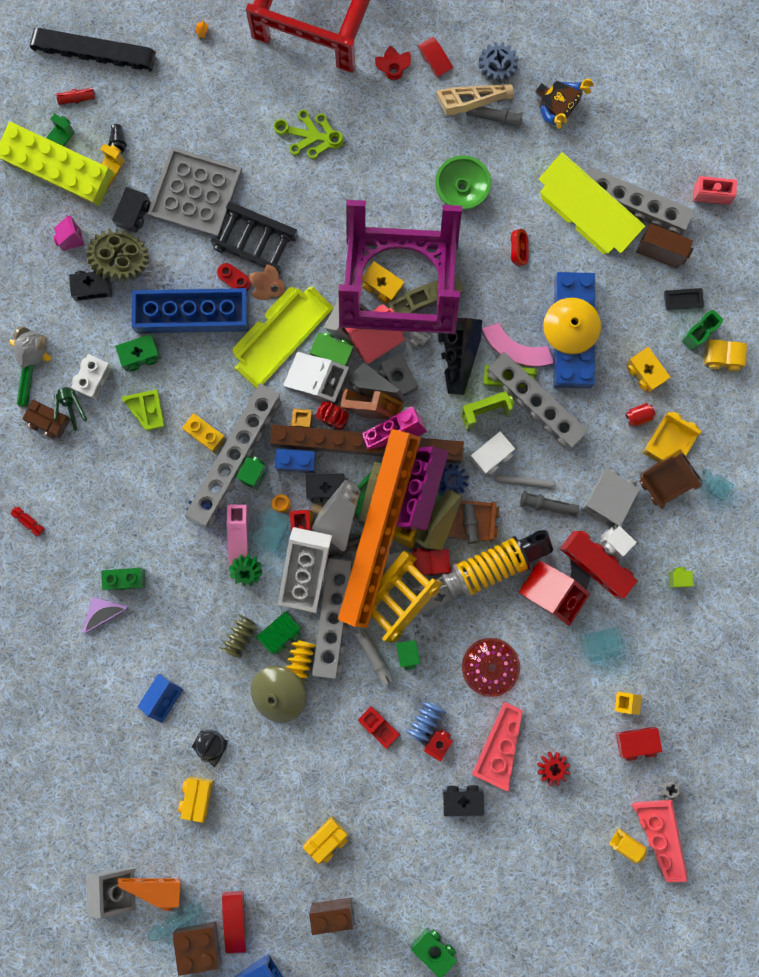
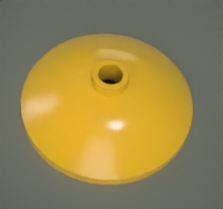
(568, 337)

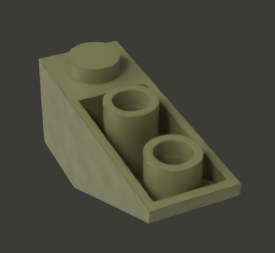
(440, 521)

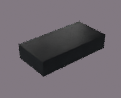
(683, 299)

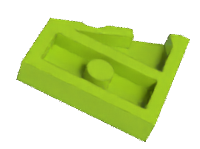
(146, 408)

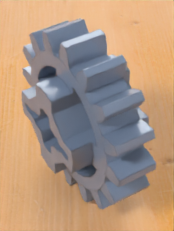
(491, 66)

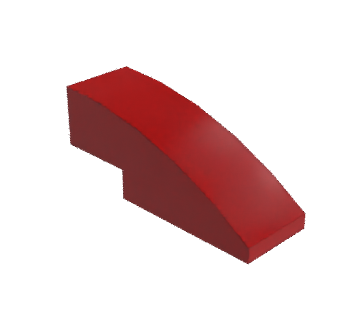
(234, 922)

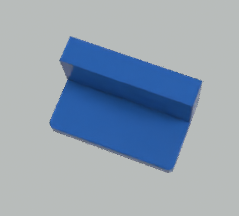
(160, 698)

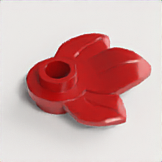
(391, 61)

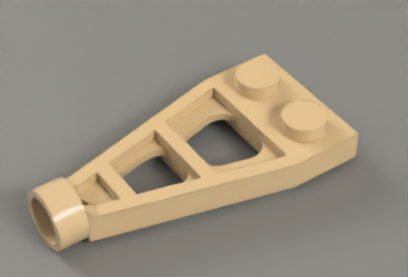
(452, 104)

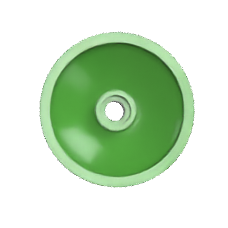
(467, 172)

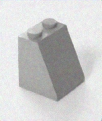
(610, 498)
(338, 515)

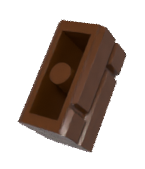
(42, 417)

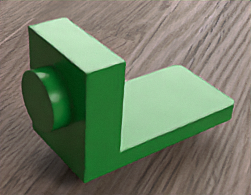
(62, 131)

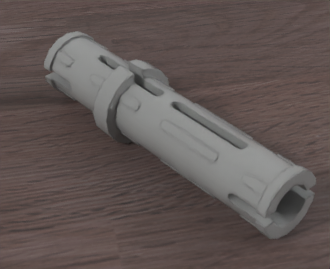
(374, 657)

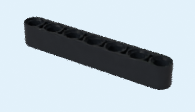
(92, 48)

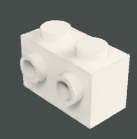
(91, 376)
(492, 453)
(616, 542)

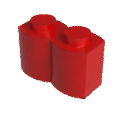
(432, 562)

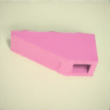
(237, 531)

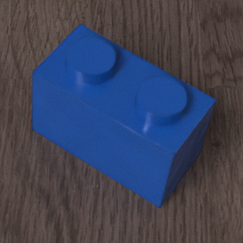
(295, 461)

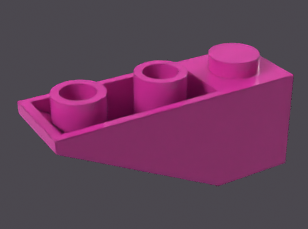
(406, 421)

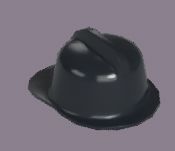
(210, 746)

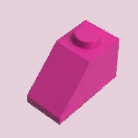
(68, 234)

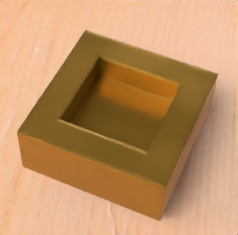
(301, 418)

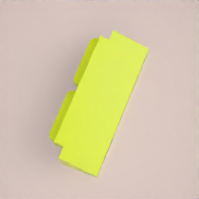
(589, 206)
(287, 326)

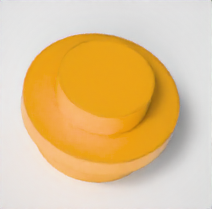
(201, 29)
(281, 503)

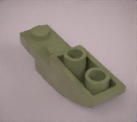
(421, 297)

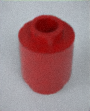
(640, 415)

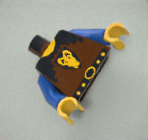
(561, 100)

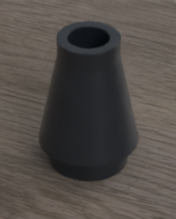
(117, 137)

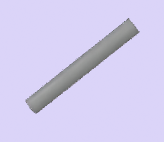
(524, 481)

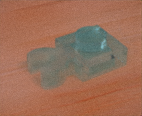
(718, 486)

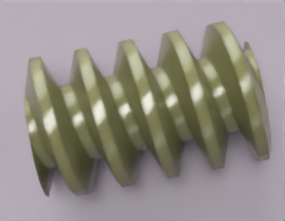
(239, 637)

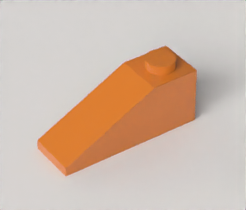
(157, 891)

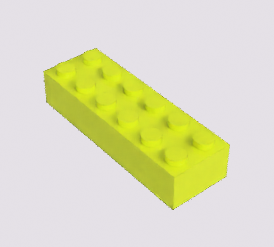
(55, 163)

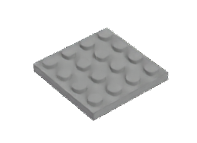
(194, 192)

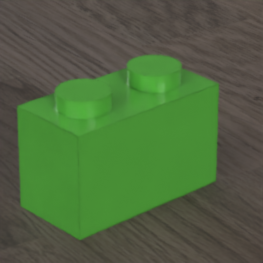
(329, 348)

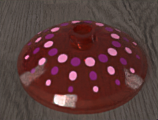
(476, 667)

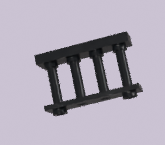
(252, 220)

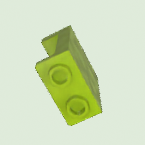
(487, 404)

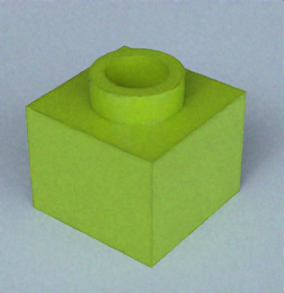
(681, 578)

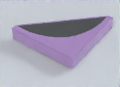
(100, 612)

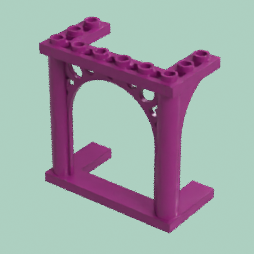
(391, 238)

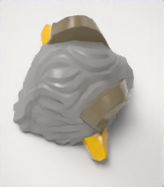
(29, 347)

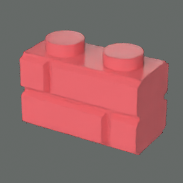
(714, 190)

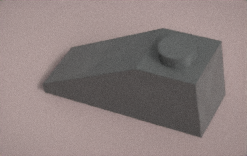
(366, 381)

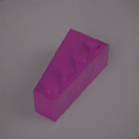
(422, 488)

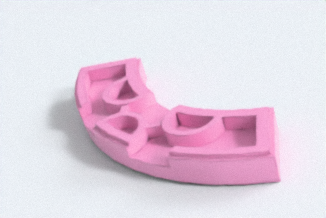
(520, 354)

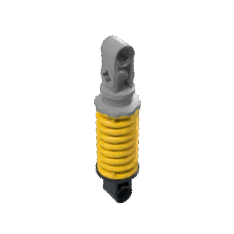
(480, 569)

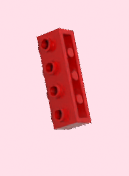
(598, 564)

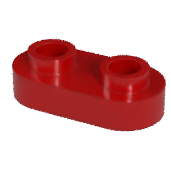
(519, 247)
(233, 277)

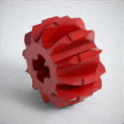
(332, 415)
(548, 773)

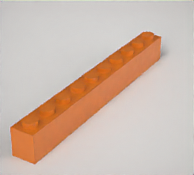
(379, 528)

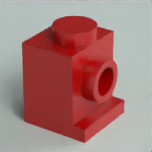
(432, 750)

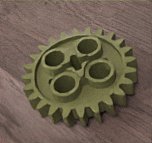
(108, 246)

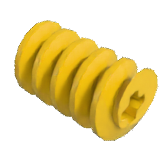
(301, 658)

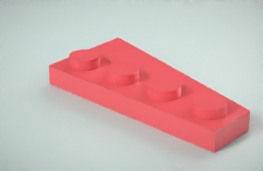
(499, 749)
(663, 835)

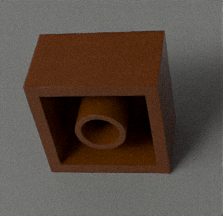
(197, 948)

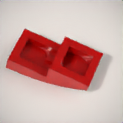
(435, 56)
(379, 727)

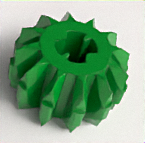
(246, 570)

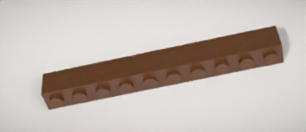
(348, 442)

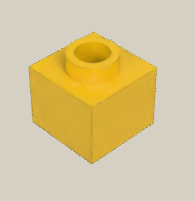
(628, 703)

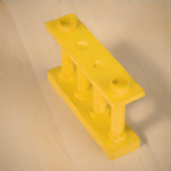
(393, 578)

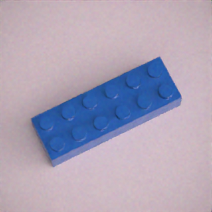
(190, 310)
(574, 369)

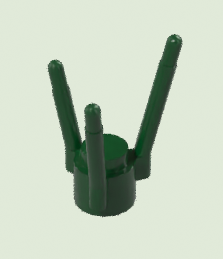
(65, 397)

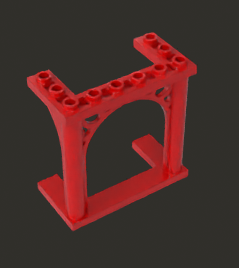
(261, 18)

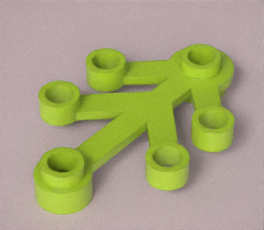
(310, 135)

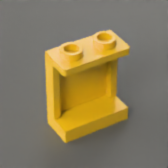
(671, 436)

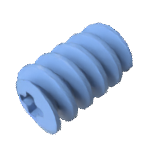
(425, 722)

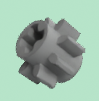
(419, 338)
(669, 794)

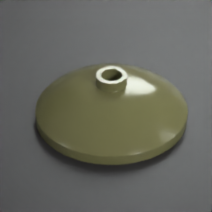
(285, 689)

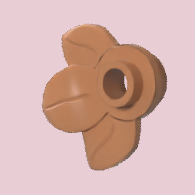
(264, 281)

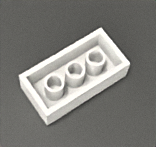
(304, 569)

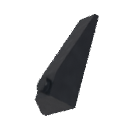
(460, 353)

